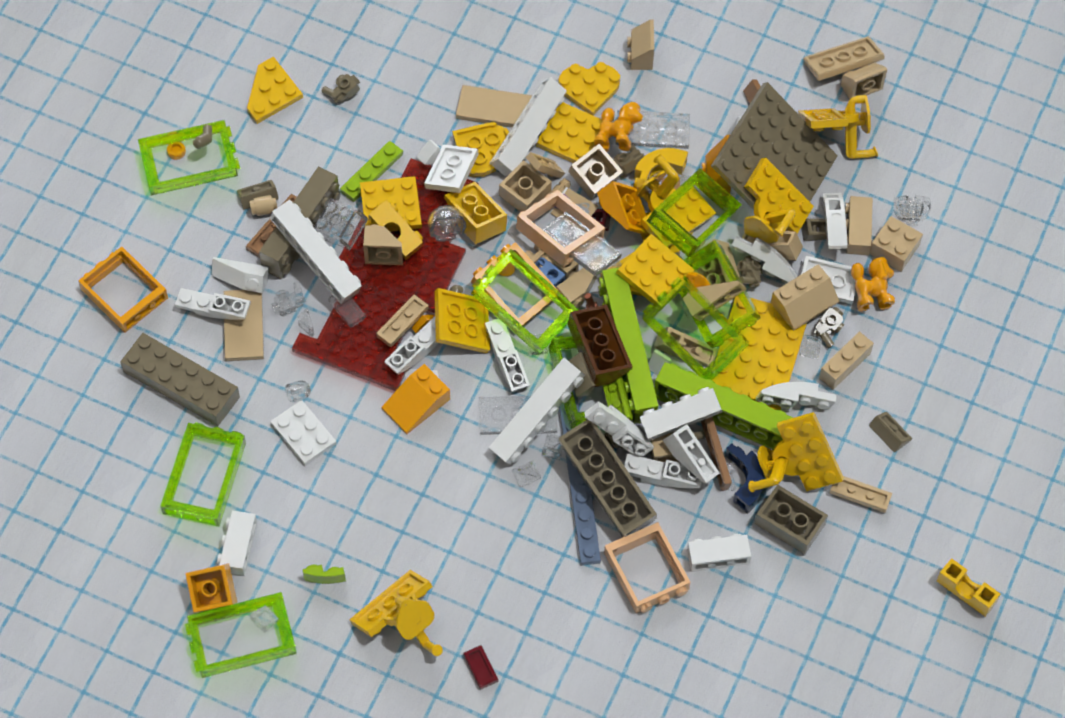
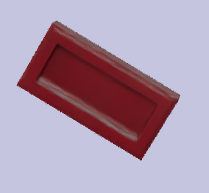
(480, 667)

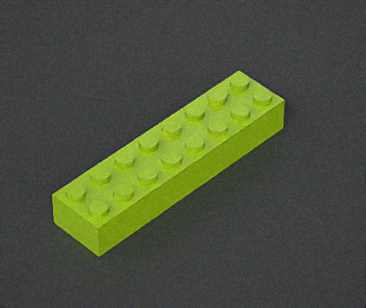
(637, 381)
(740, 413)

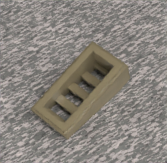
(810, 232)

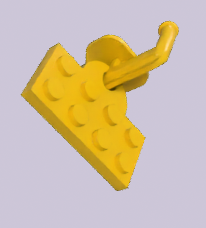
(825, 118)
(776, 206)
(688, 211)
(800, 453)
(400, 608)

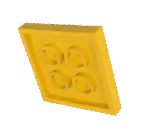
(569, 133)
(399, 191)
(653, 268)
(461, 321)

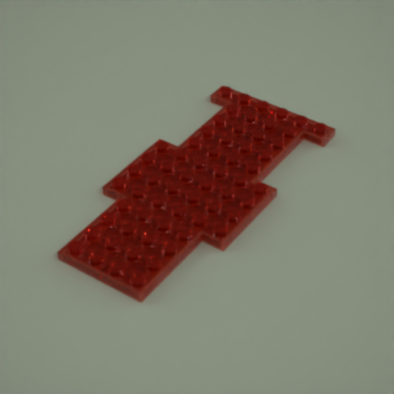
(383, 293)

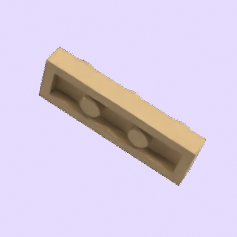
(544, 165)
(402, 320)
(862, 494)

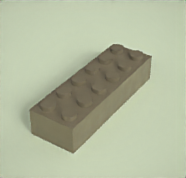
(312, 200)
(180, 379)
(607, 478)

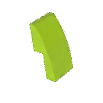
(315, 574)

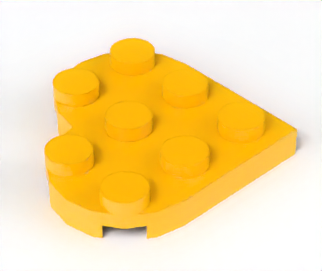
(591, 86)
(484, 138)

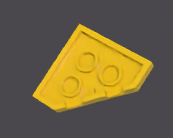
(271, 91)

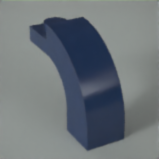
(753, 472)

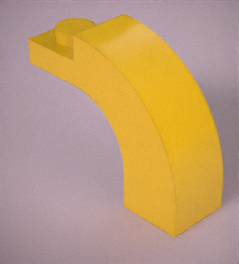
(647, 168)

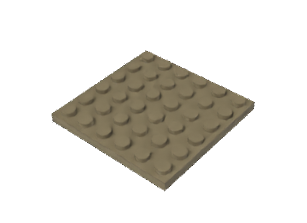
(781, 135)

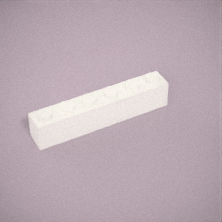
(528, 126)
(316, 252)
(537, 411)

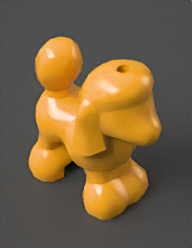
(621, 128)
(876, 287)

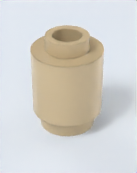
(263, 205)

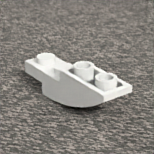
(835, 220)
(774, 263)
(213, 306)
(413, 349)
(506, 355)
(789, 393)
(620, 427)
(660, 473)

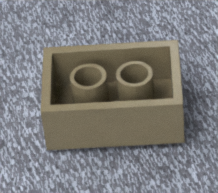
(791, 519)

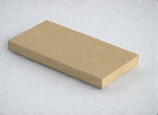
(843, 58)
(490, 105)
(245, 336)

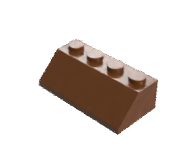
(600, 344)

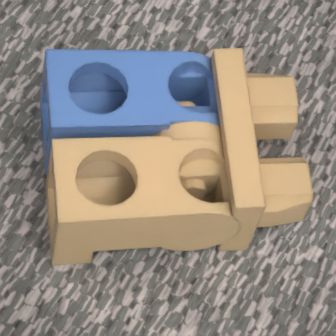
(551, 268)

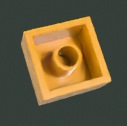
(211, 587)

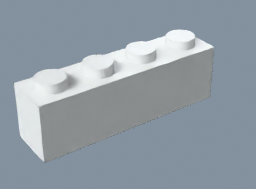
(686, 411)

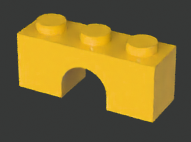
(387, 216)
(956, 580)

